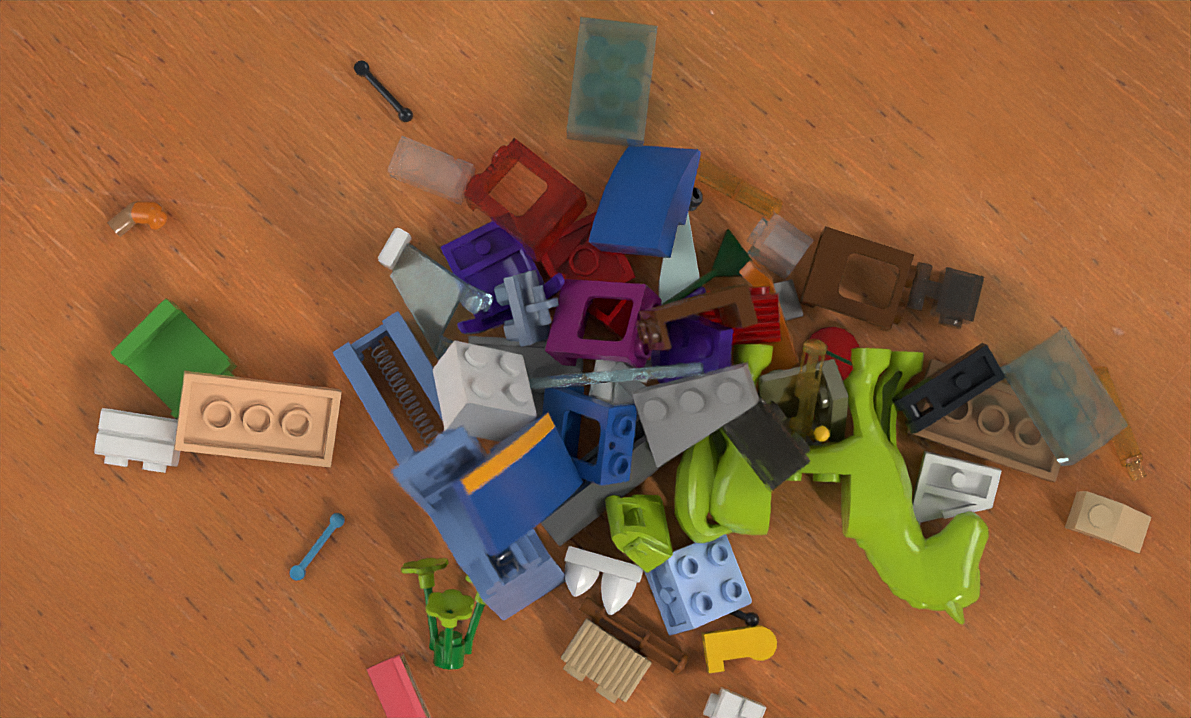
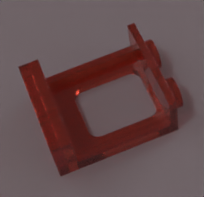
(545, 218)

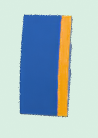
(518, 484)

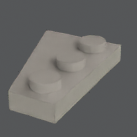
(692, 407)

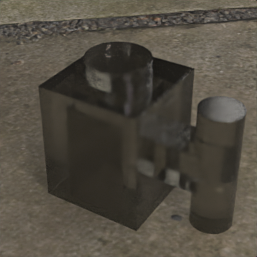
(953, 295)

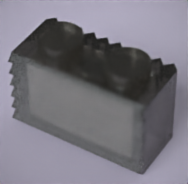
(767, 443)

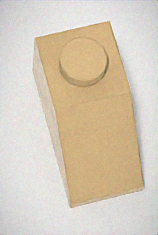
(1108, 521)

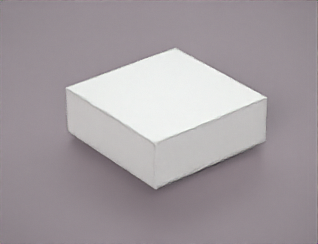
(394, 248)

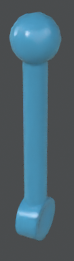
(298, 571)

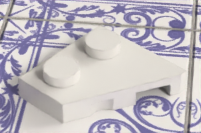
(952, 487)

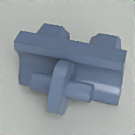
(528, 308)

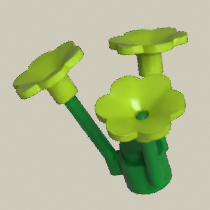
(448, 607)

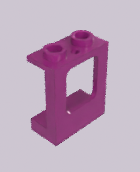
(570, 321)

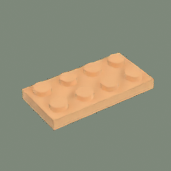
(257, 419)

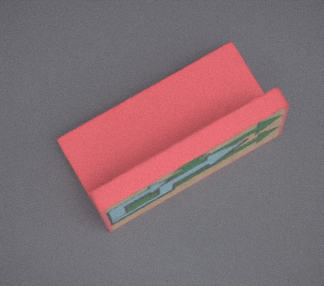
(398, 689)

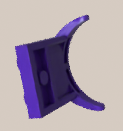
(483, 261)
(695, 341)

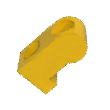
(737, 643)

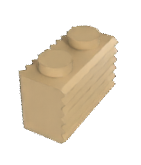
(605, 661)

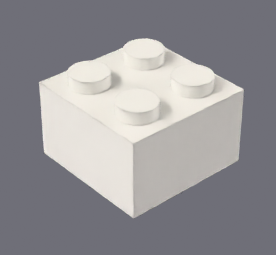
(483, 391)

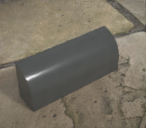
(589, 498)

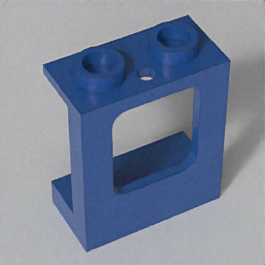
(617, 427)

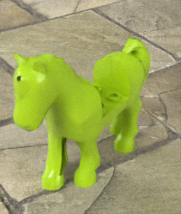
(875, 489)

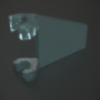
(434, 295)

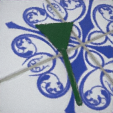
(728, 263)

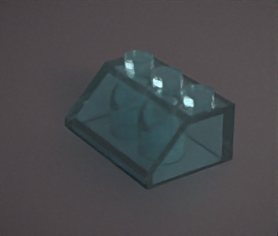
(1064, 397)

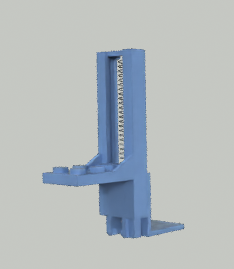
(502, 580)

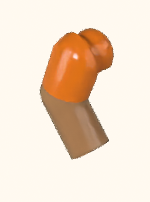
(138, 213)

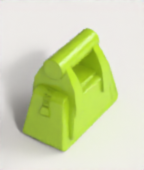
(640, 529)

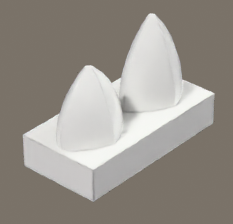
(617, 580)

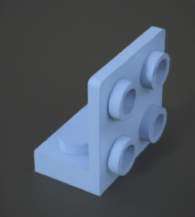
(698, 585)

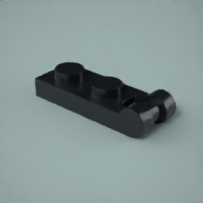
(949, 388)

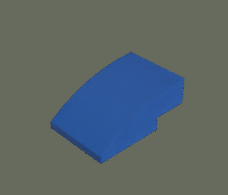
(645, 201)

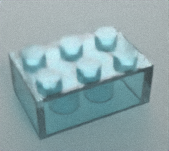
(611, 82)

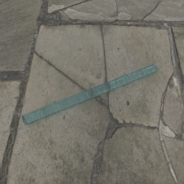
(616, 375)

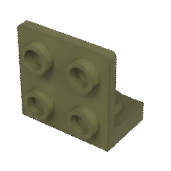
(831, 398)

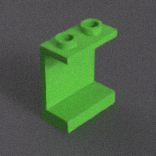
(165, 348)

